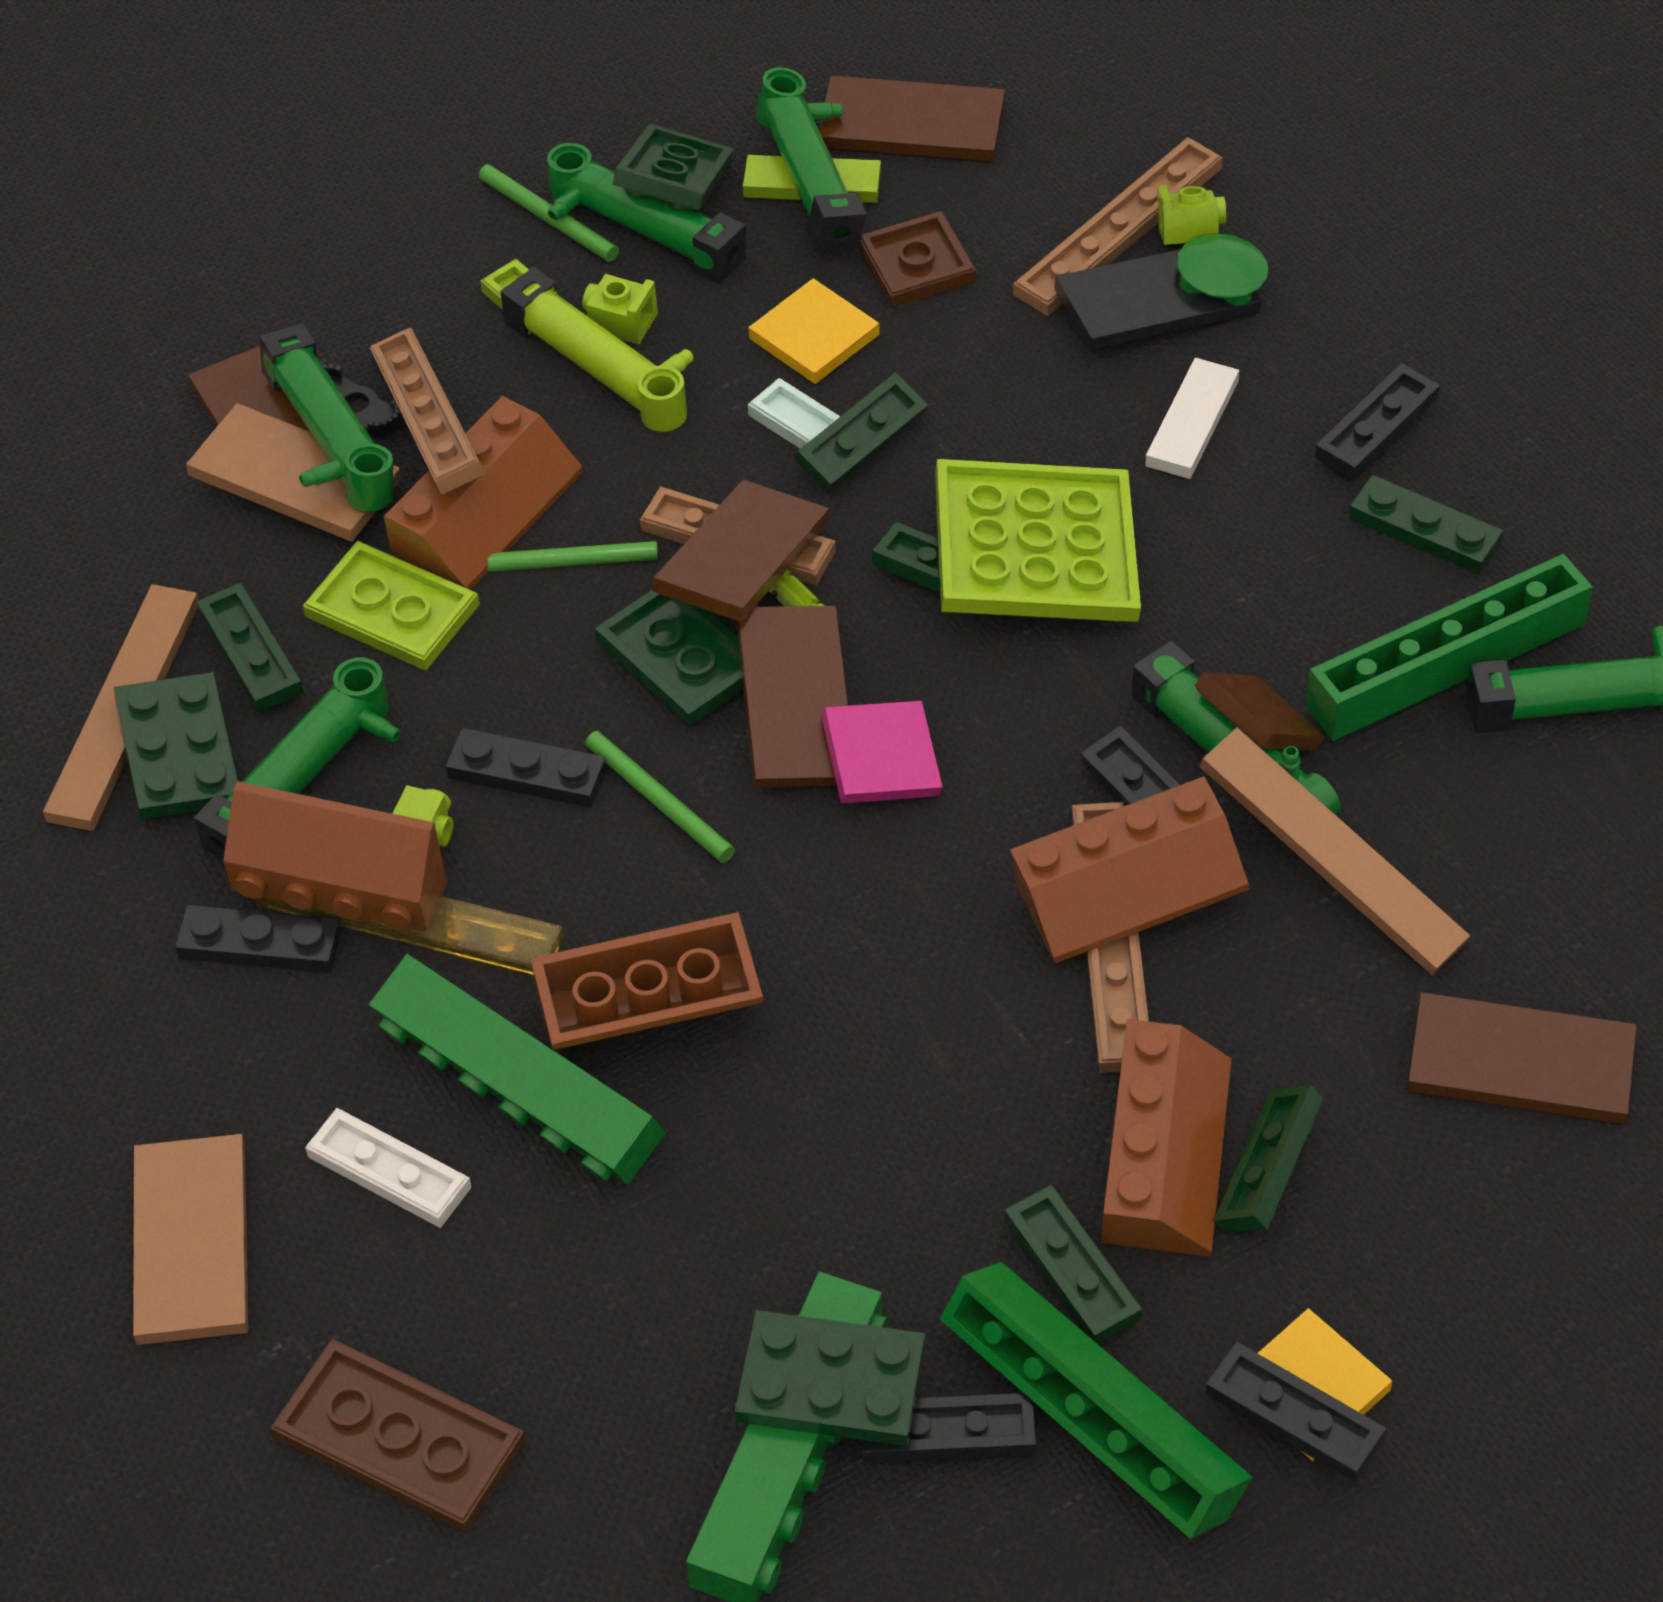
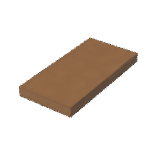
(263, 462)
(190, 1239)

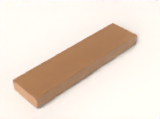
(680, 515)

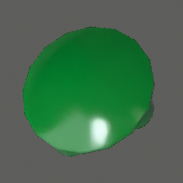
(1222, 268)

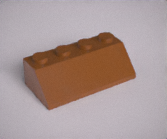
(459, 530)
(333, 857)
(1129, 869)
(645, 981)
(1166, 1141)

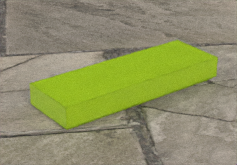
(770, 179)

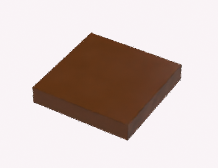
(916, 259)
(1258, 711)

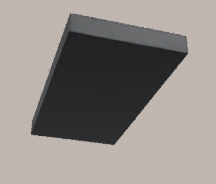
(1139, 301)

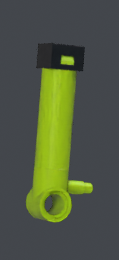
(658, 392)

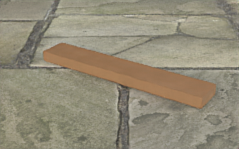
(1117, 224)
(427, 411)
(100, 749)
(1334, 851)
(1113, 977)

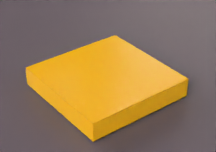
(814, 331)
(1327, 1362)

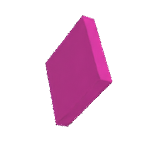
(881, 752)

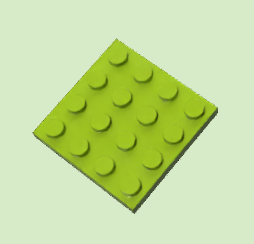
(1036, 541)

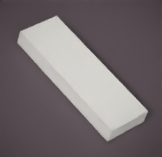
(1192, 418)
(388, 1167)

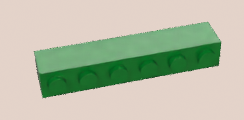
(1441, 646)
(517, 1070)
(1096, 1399)
(770, 1477)

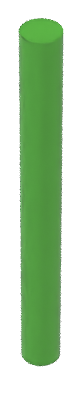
(540, 207)
(573, 556)
(660, 797)

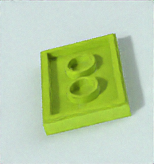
(391, 605)

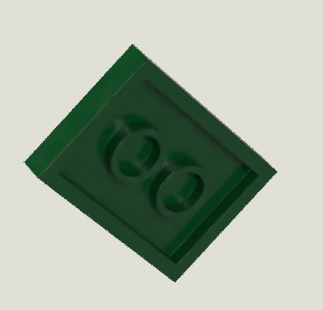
(672, 167)
(676, 653)
(175, 744)
(830, 1378)

